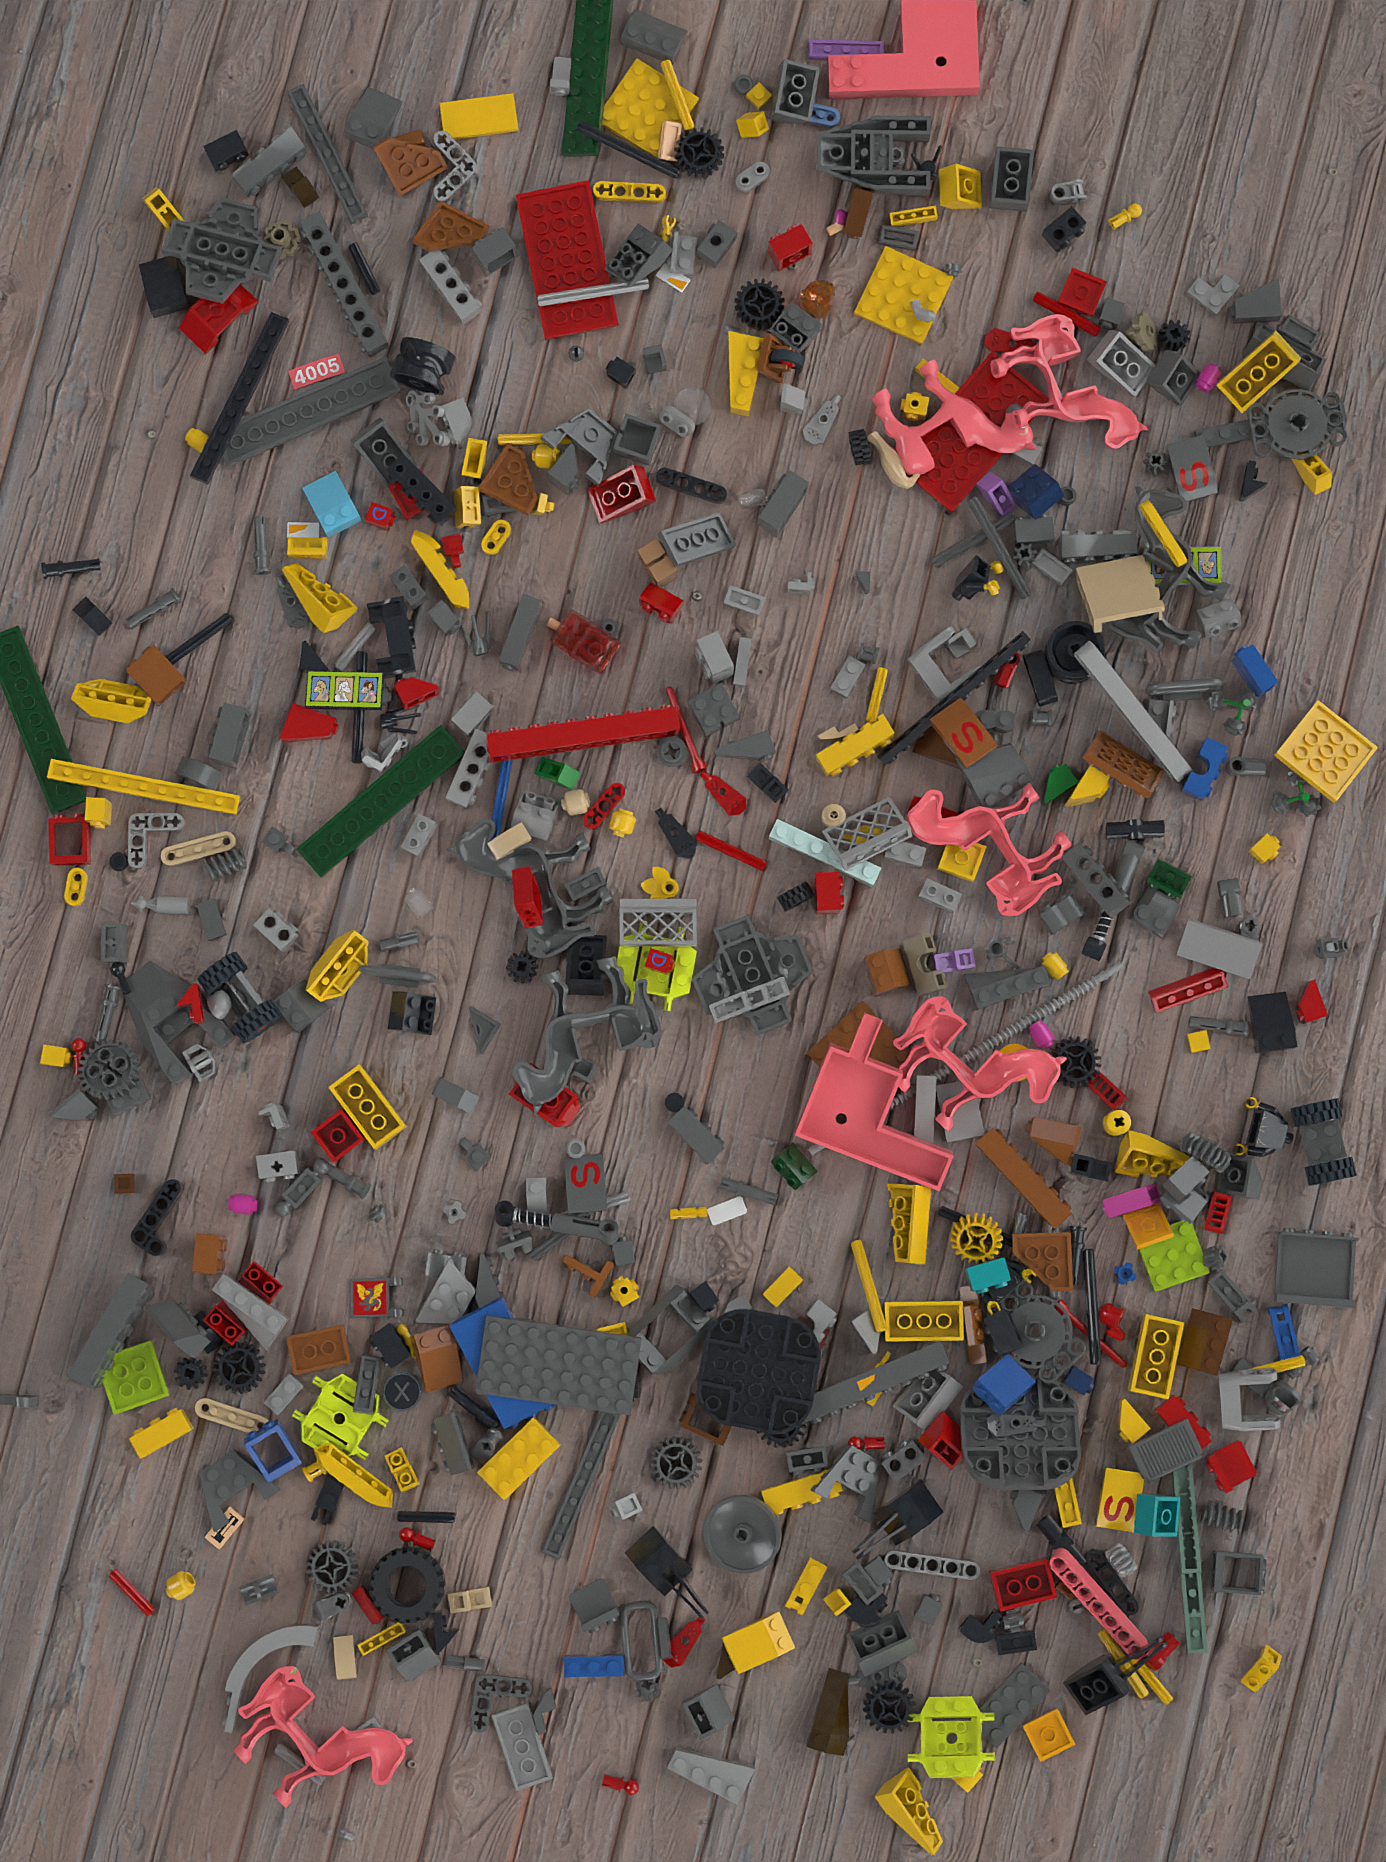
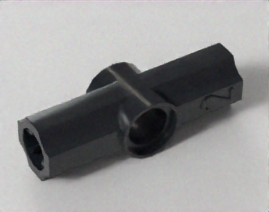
(1135, 829)
(1058, 1538)

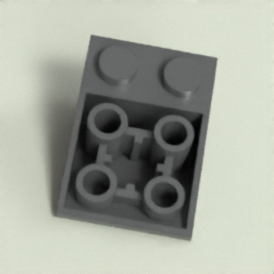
(638, 256)

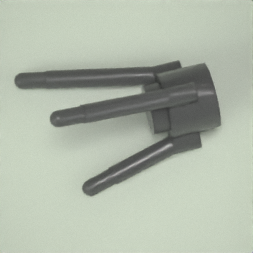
(478, 647)
(998, 950)

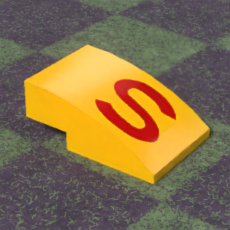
(1118, 1499)

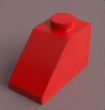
(414, 691)
(1311, 1004)

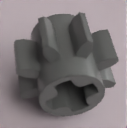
(1156, 456)
(1023, 549)
(1215, 1257)
(1012, 1620)
(647, 1690)

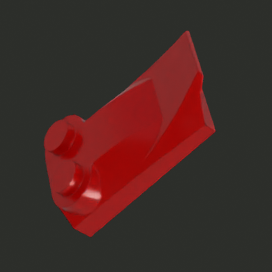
(558, 1111)

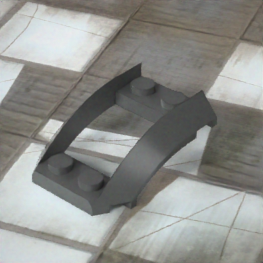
(691, 1315)

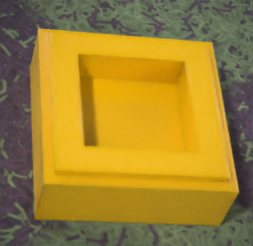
(1198, 1041)

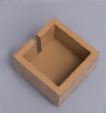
(657, 563)

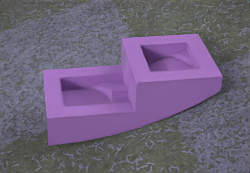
(954, 961)

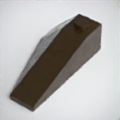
(831, 1720)

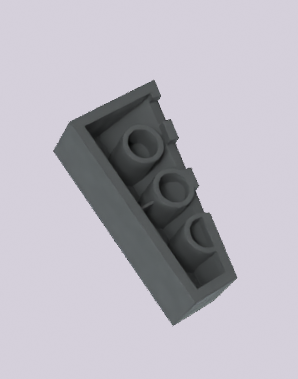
(270, 162)

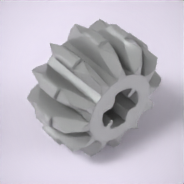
(1120, 1560)

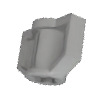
(195, 1067)

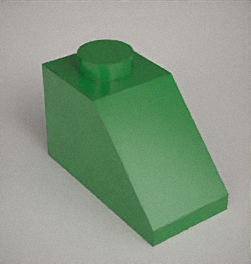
(557, 773)
(1058, 782)

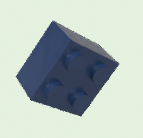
(1035, 491)

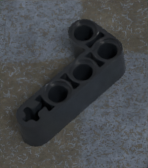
(153, 1209)

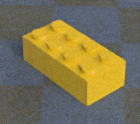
(1258, 371)
(367, 1107)
(924, 1321)
(1155, 1356)
(519, 1458)

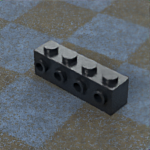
(422, 490)

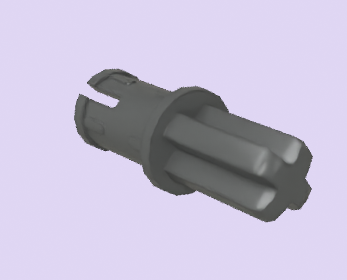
(399, 941)
(465, 1662)

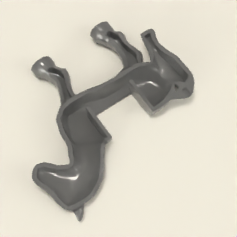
(1135, 627)
(553, 934)
(561, 1042)

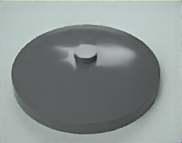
(742, 1534)

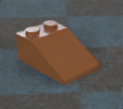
(437, 1358)

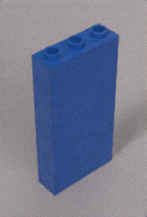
(469, 1335)

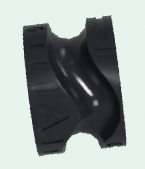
(422, 365)
(1061, 646)

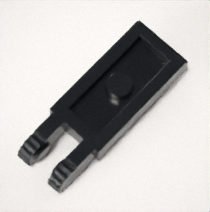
(328, 1498)

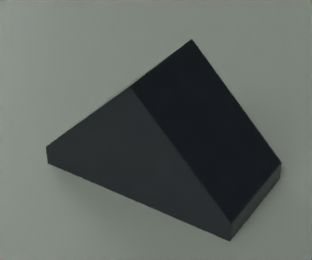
(92, 616)
(310, 660)

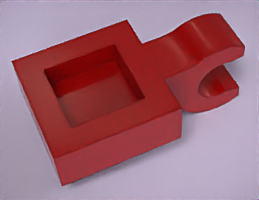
(453, 547)

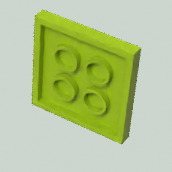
(1174, 1258)
(135, 1378)

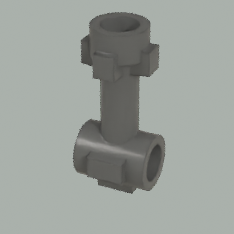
(1310, 1356)

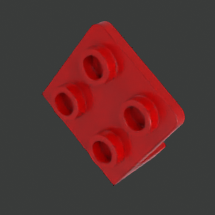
(1230, 1466)

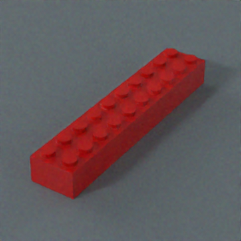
(582, 734)

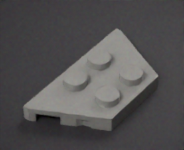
(448, 1297)

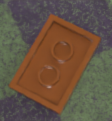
(318, 1349)

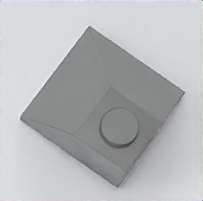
(865, 1327)

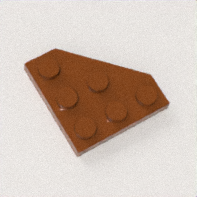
(408, 163)
(449, 229)
(511, 481)
(1047, 1256)

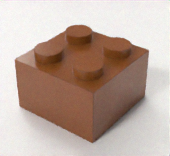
(209, 1253)

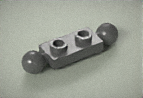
(302, 1187)

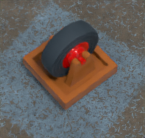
(777, 359)

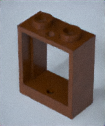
(686, 1416)

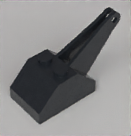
(903, 1516)
(663, 1565)
(1101, 1684)

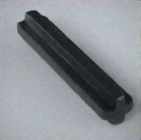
(364, 268)
(426, 1517)

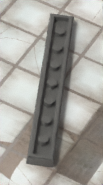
(327, 153)
(580, 1484)

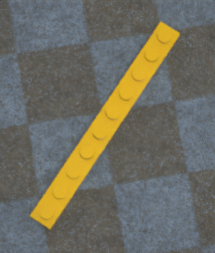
(143, 787)

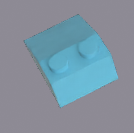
(332, 504)

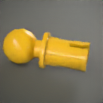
(1124, 216)

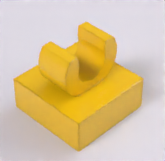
(542, 505)

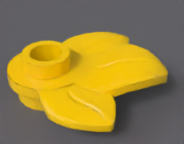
(657, 885)

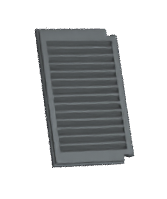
(1166, 1451)

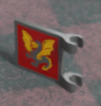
(372, 1298)

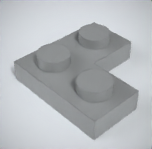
(1213, 298)

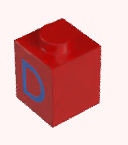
(380, 516)
(659, 961)

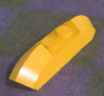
(454, 589)
(354, 1476)

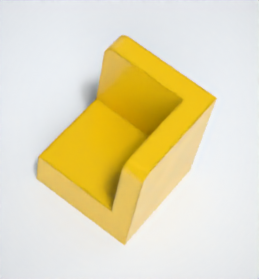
(752, 124)
(837, 1601)

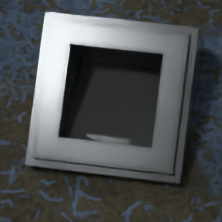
(864, 580)

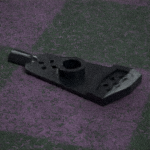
(681, 839)

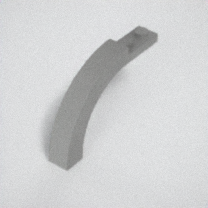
(286, 1636)

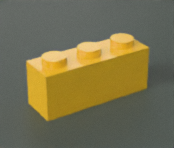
(161, 1432)

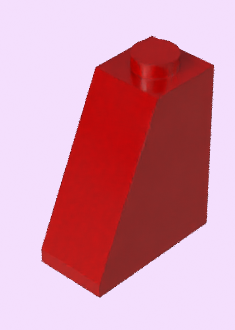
(307, 725)

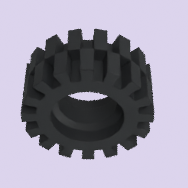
(859, 447)
(795, 896)

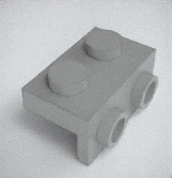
(1219, 617)

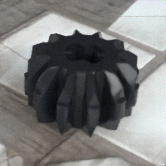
(1181, 335)
(515, 965)
(188, 1379)

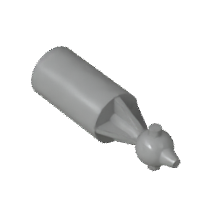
(164, 904)

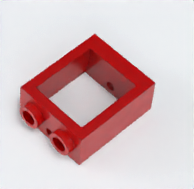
(84, 859)
(527, 897)

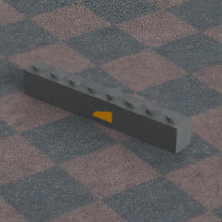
(878, 1380)

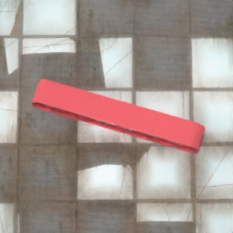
(1096, 1594)

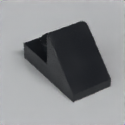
(1249, 485)
(213, 1336)
(442, 1636)

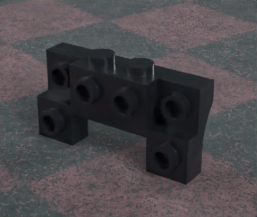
(398, 634)

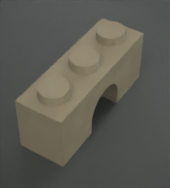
(917, 951)

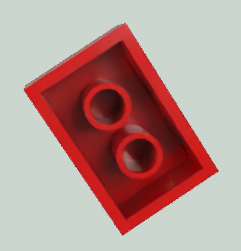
(1023, 1584)

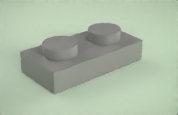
(744, 600)
(847, 676)
(284, 1394)

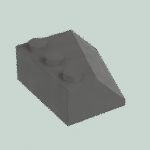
(996, 775)

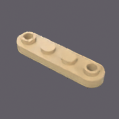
(198, 848)
(229, 1415)

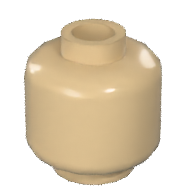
(575, 802)
(826, 819)

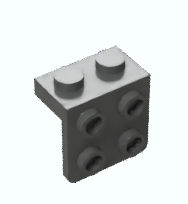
(594, 1605)

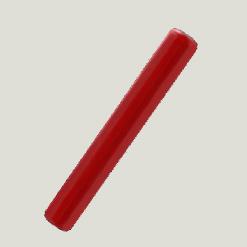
(1057, 308)
(730, 850)

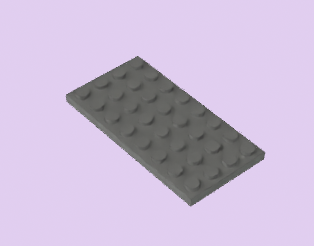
(558, 1365)

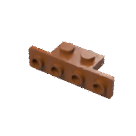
(973, 1326)

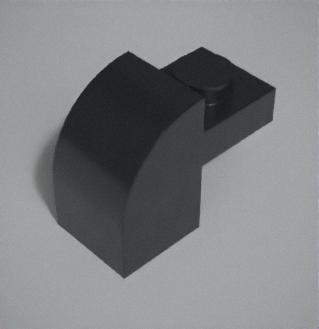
(1090, 1167)
(866, 1616)
(978, 1631)

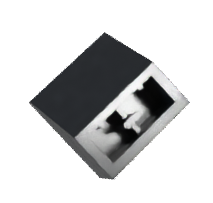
(412, 1013)

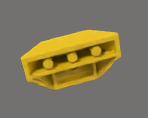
(111, 700)
(338, 966)

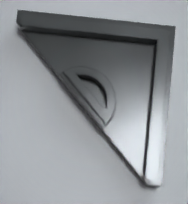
(484, 1028)

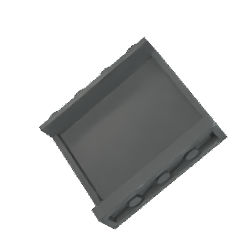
(1315, 1268)

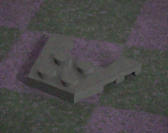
(590, 435)
(856, 1472)
(226, 1479)

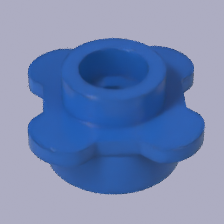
(1122, 1279)

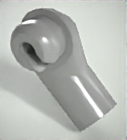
(920, 313)
(384, 743)

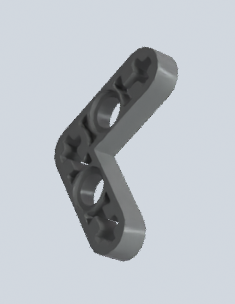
(19, 1400)
(487, 1694)

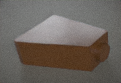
(858, 212)

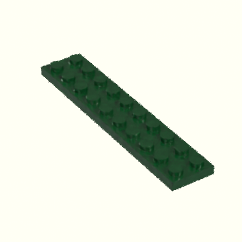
(587, 75)
(35, 719)
(381, 801)

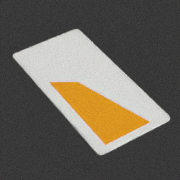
(677, 281)
(303, 529)

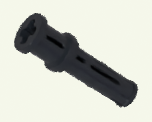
(60, 568)
(1077, 1245)
(481, 1414)

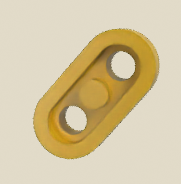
(495, 537)
(76, 887)

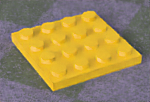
(641, 106)
(894, 285)
(1326, 751)

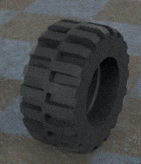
(381, 1593)

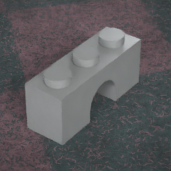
(822, 1317)

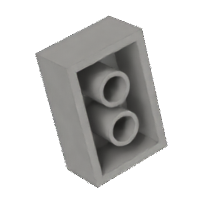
(715, 658)

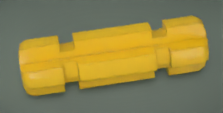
(685, 1213)

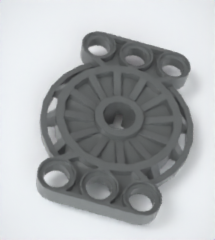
(1288, 437)
(1053, 1335)

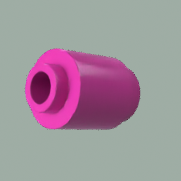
(1208, 377)
(1041, 1035)
(242, 1204)

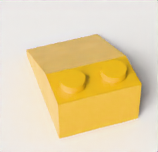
(758, 1642)

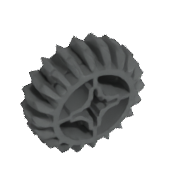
(1205, 1152)
(685, 1447)
(331, 1558)

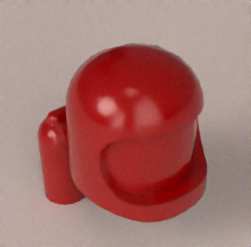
(1112, 1316)

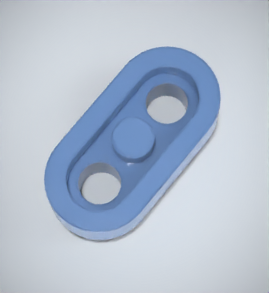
(822, 113)

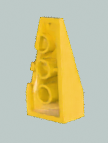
(904, 1804)

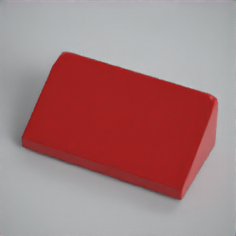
(364, 1600)

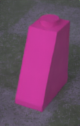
(1131, 1200)

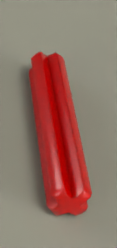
(138, 1599)

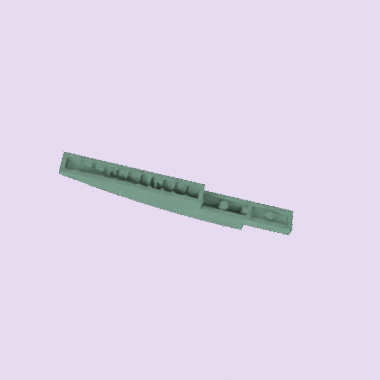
(1189, 1562)

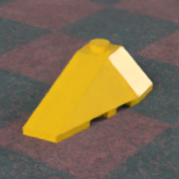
(321, 603)
(1147, 1155)

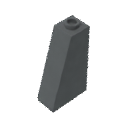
(520, 632)

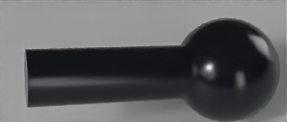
(118, 970)

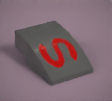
(1192, 468)
(585, 1184)

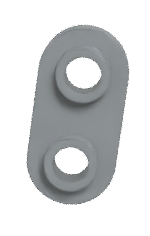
(753, 177)
(677, 421)

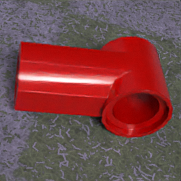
(1006, 672)
(1160, 1658)

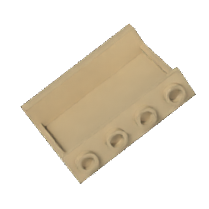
(1118, 590)

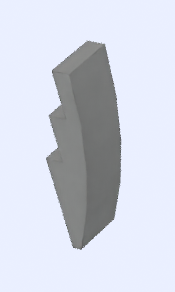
(749, 999)
(925, 1107)

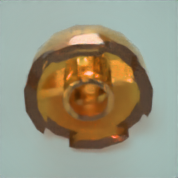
(817, 298)

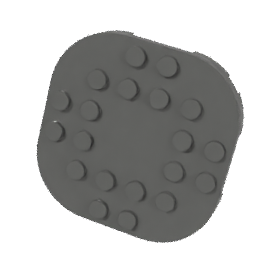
(1029, 1459)

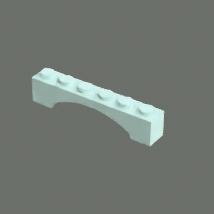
(818, 849)

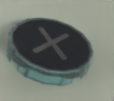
(402, 1391)

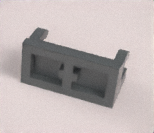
(114, 942)

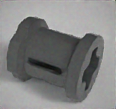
(861, 655)
(1041, 717)

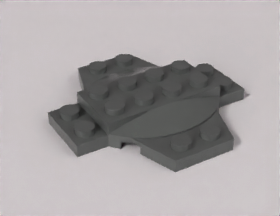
(222, 250)
(736, 968)

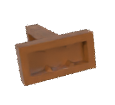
(589, 1273)

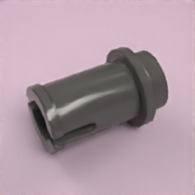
(1020, 1223)

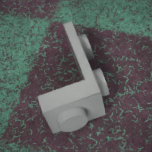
(561, 75)
(374, 760)

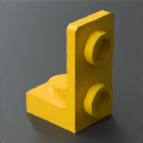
(1263, 1669)

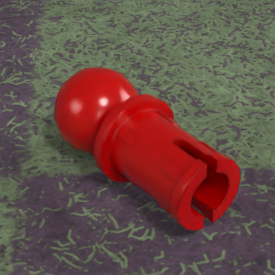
(78, 1046)
(868, 1442)
(407, 1534)
(631, 1786)

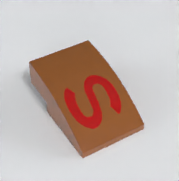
(963, 732)

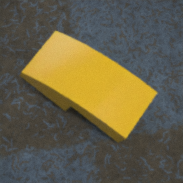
(402, 1470)

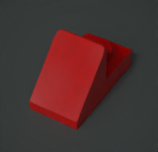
(193, 998)

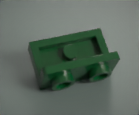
(1168, 879)
(793, 1166)

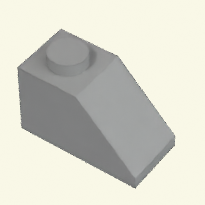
(793, 400)
(536, 1195)

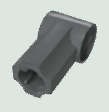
(1248, 767)
(1229, 892)

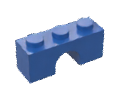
(1212, 754)
(593, 1666)

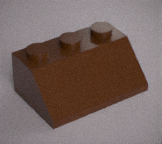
(1204, 1342)

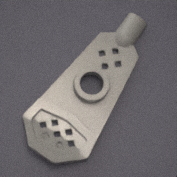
(819, 427)

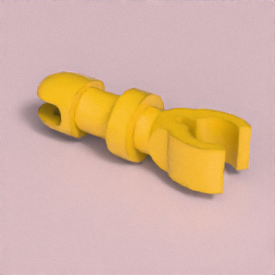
(665, 233)
(403, 1331)

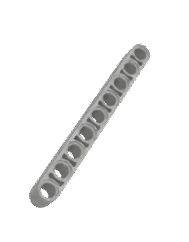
(1132, 712)

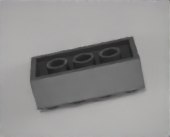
(1305, 371)

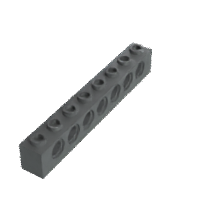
(316, 224)

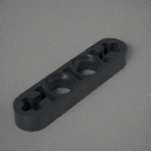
(692, 483)
(1111, 1582)

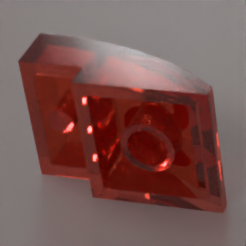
(585, 641)

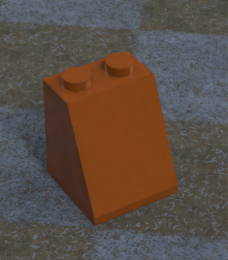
(886, 971)

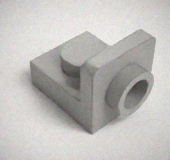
(797, 586)
(624, 1507)

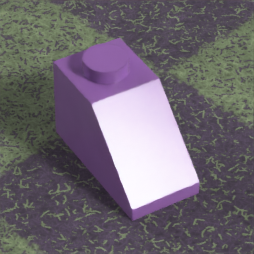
(996, 494)

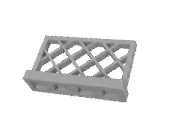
(874, 843)
(661, 907)

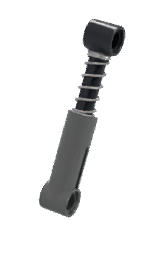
(1123, 875)
(559, 1223)

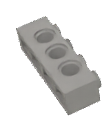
(463, 311)
(455, 794)

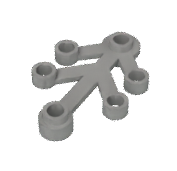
(414, 401)

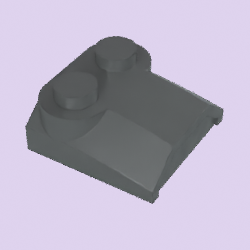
(1155, 911)

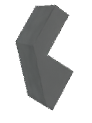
(455, 1095)
(546, 1704)

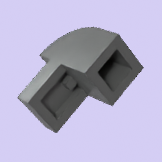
(198, 772)

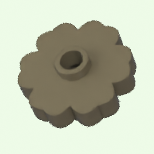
(289, 234)
(1142, 332)

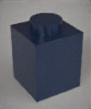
(1079, 1381)

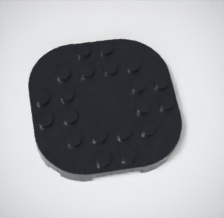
(759, 1371)

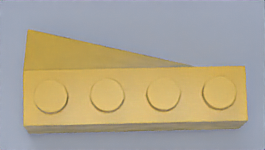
(910, 1221)

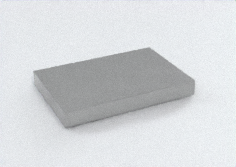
(967, 1118)

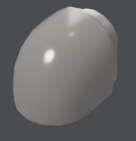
(219, 1004)

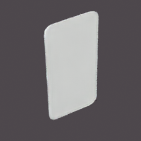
(727, 1210)

